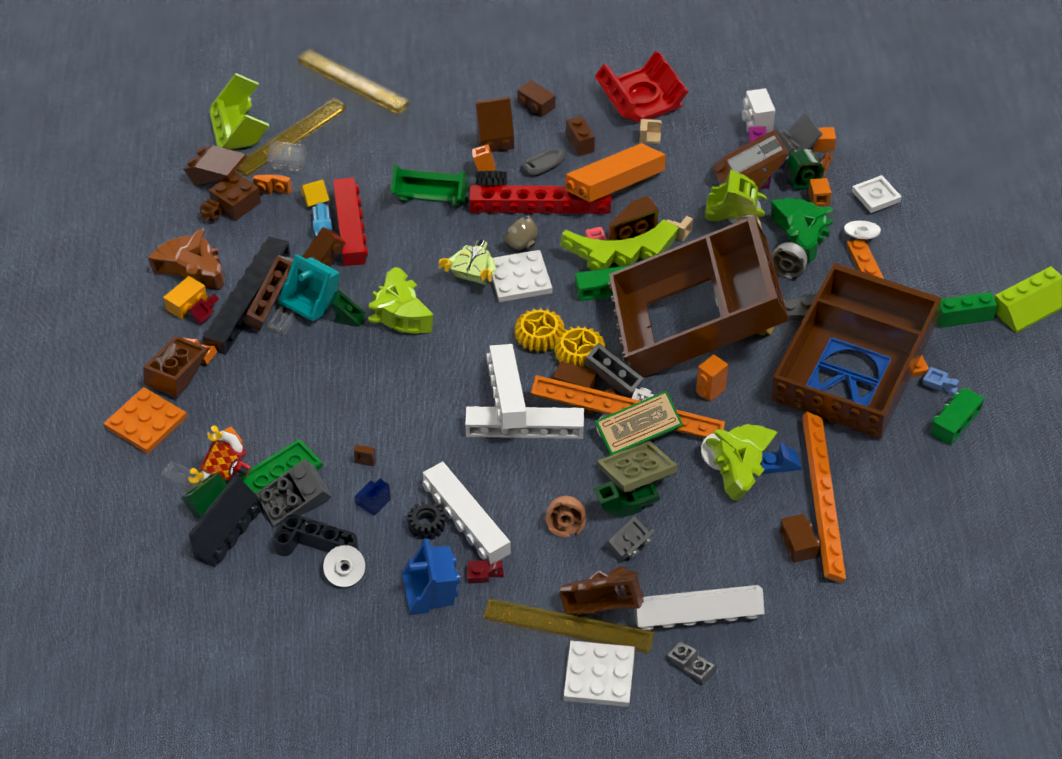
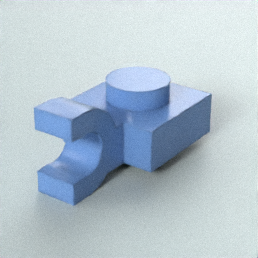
(937, 379)

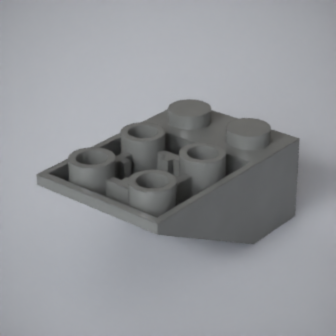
(294, 493)

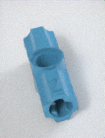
(321, 218)

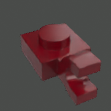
(201, 308)
(481, 571)

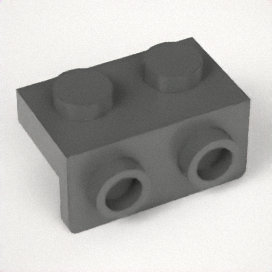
(629, 538)

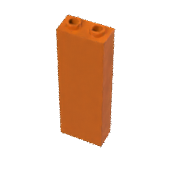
(615, 172)

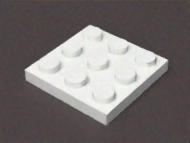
(520, 276)
(599, 673)

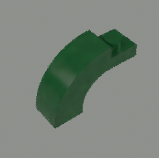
(624, 504)

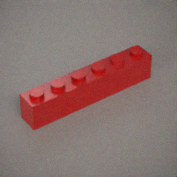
(349, 221)

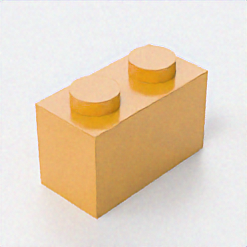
(184, 296)

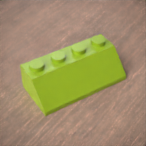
(1030, 300)

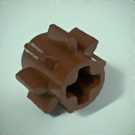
(210, 210)

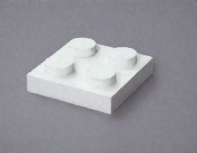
(876, 194)

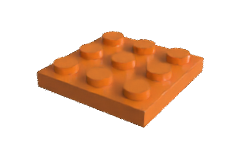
(145, 420)

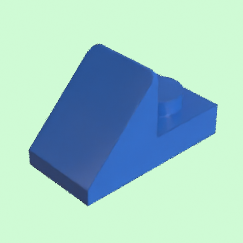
(781, 461)

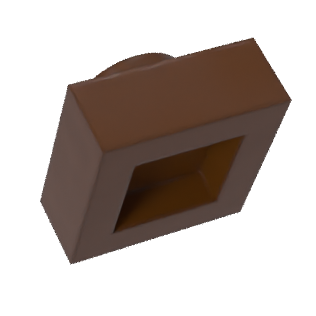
(364, 455)

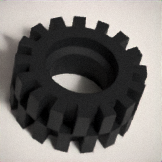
(491, 178)
(424, 511)

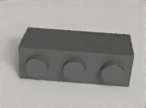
(613, 370)

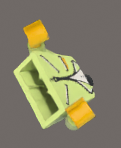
(471, 263)

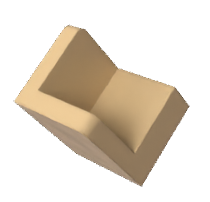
(650, 131)
(685, 228)

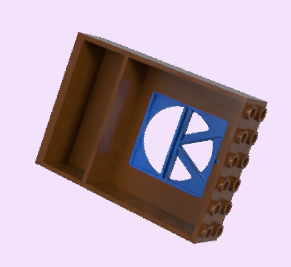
(864, 316)

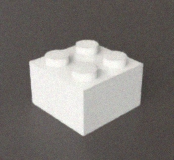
(758, 109)

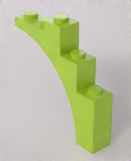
(624, 252)

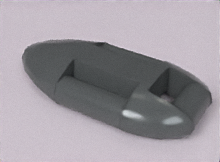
(543, 161)

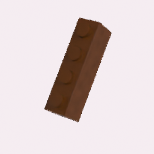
(268, 293)

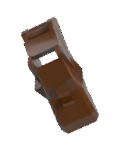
(602, 592)

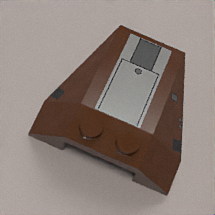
(754, 159)

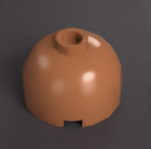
(565, 516)

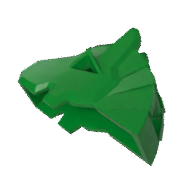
(803, 223)

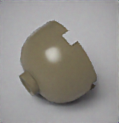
(522, 234)

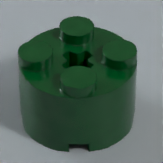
(802, 167)

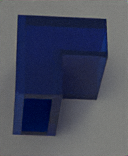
(373, 496)

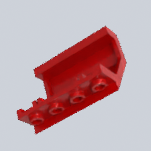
(644, 91)

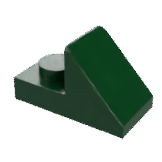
(347, 311)

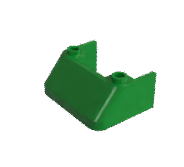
(429, 185)

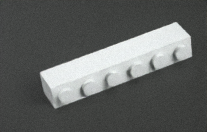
(506, 386)
(540, 423)
(466, 513)
(700, 606)

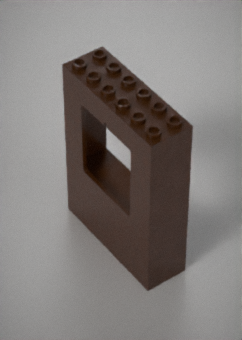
(743, 283)

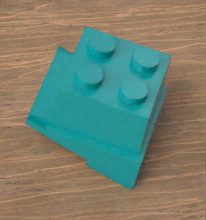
(309, 287)

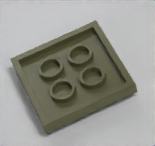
(637, 466)

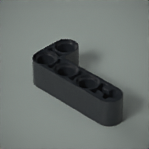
(311, 533)

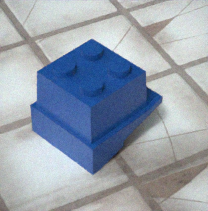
(430, 579)

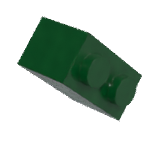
(204, 494)

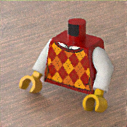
(223, 457)

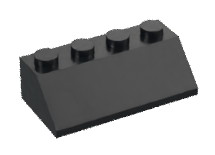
(224, 522)

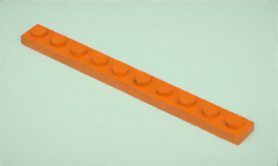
(866, 263)
(611, 403)
(823, 498)

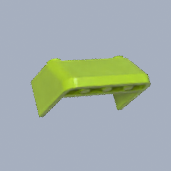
(228, 116)

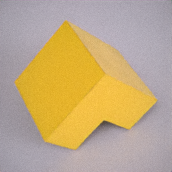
(314, 193)

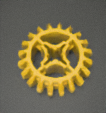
(538, 329)
(576, 344)

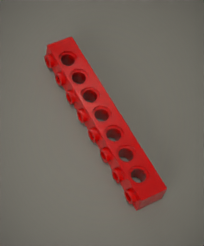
(533, 200)

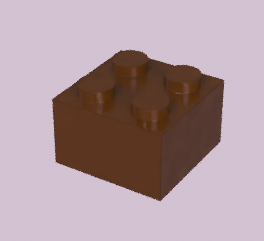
(235, 196)

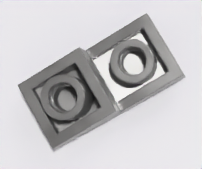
(689, 662)

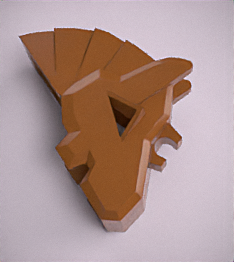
(189, 257)

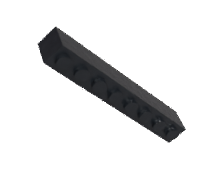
(229, 321)

